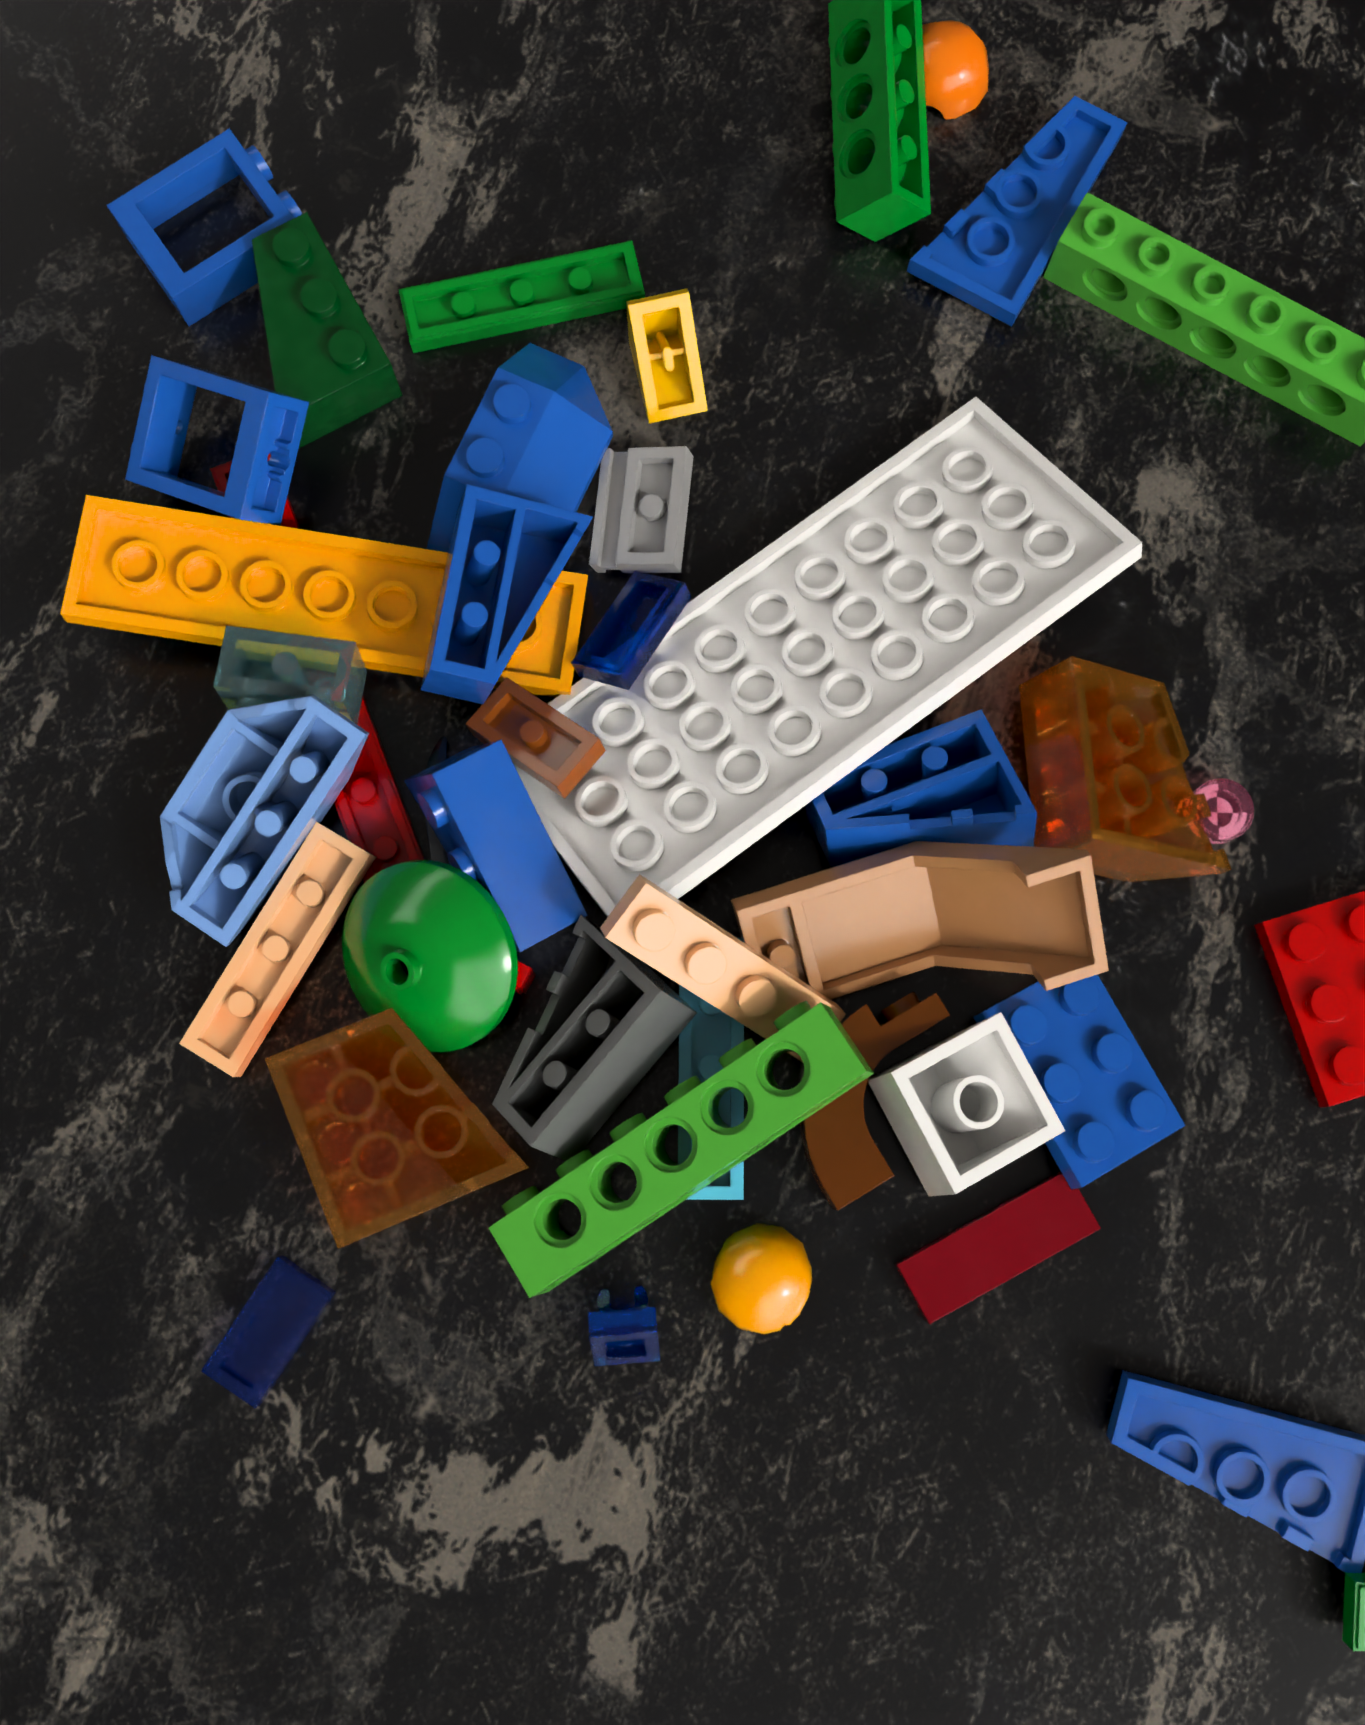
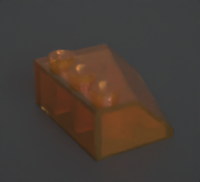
(1112, 774)
(384, 1127)

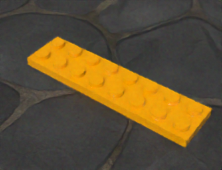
(202, 572)

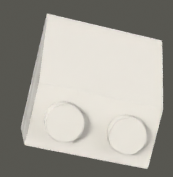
(966, 1106)

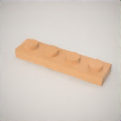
(277, 950)
(707, 959)

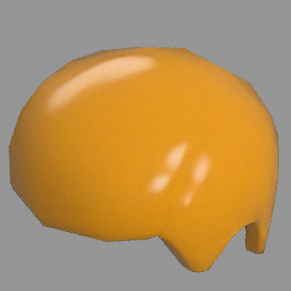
(761, 1278)

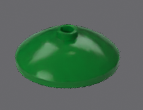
(449, 939)

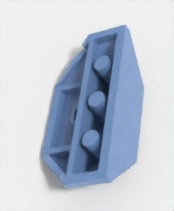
(251, 807)

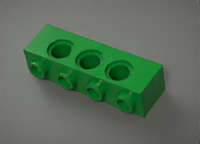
(878, 115)

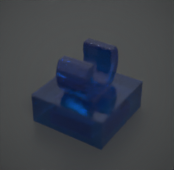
(624, 1334)

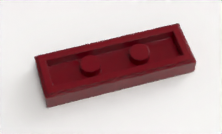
(996, 1247)

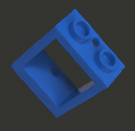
(177, 188)
(268, 425)

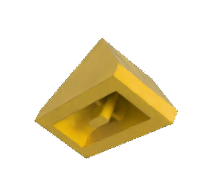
(666, 355)

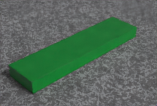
(521, 296)

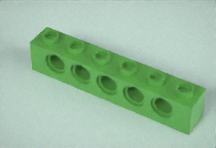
(1214, 315)
(548, 1256)

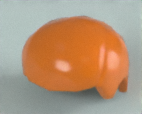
(954, 68)

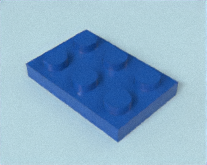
(1090, 1076)

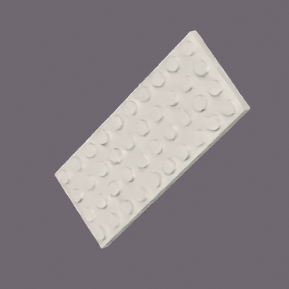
(826, 652)

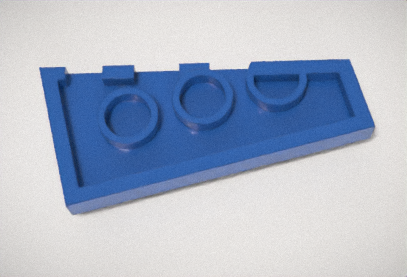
(1009, 232)
(1254, 1460)

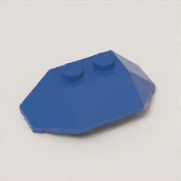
(529, 438)

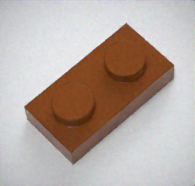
(537, 737)

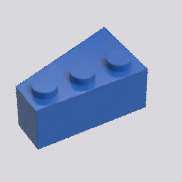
(493, 584)
(929, 788)
(498, 839)

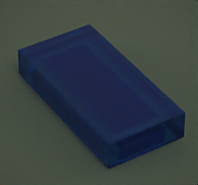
(631, 630)
(268, 1331)

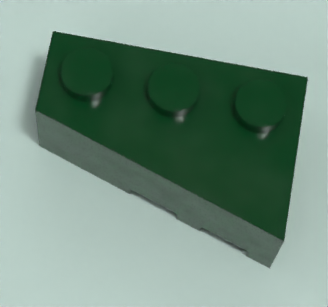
(317, 331)

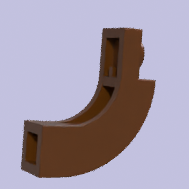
(837, 1136)

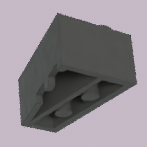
(591, 1045)

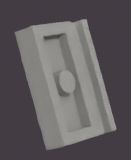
(641, 510)

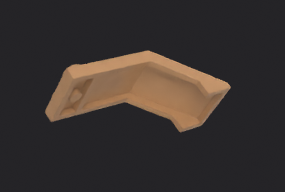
(929, 909)

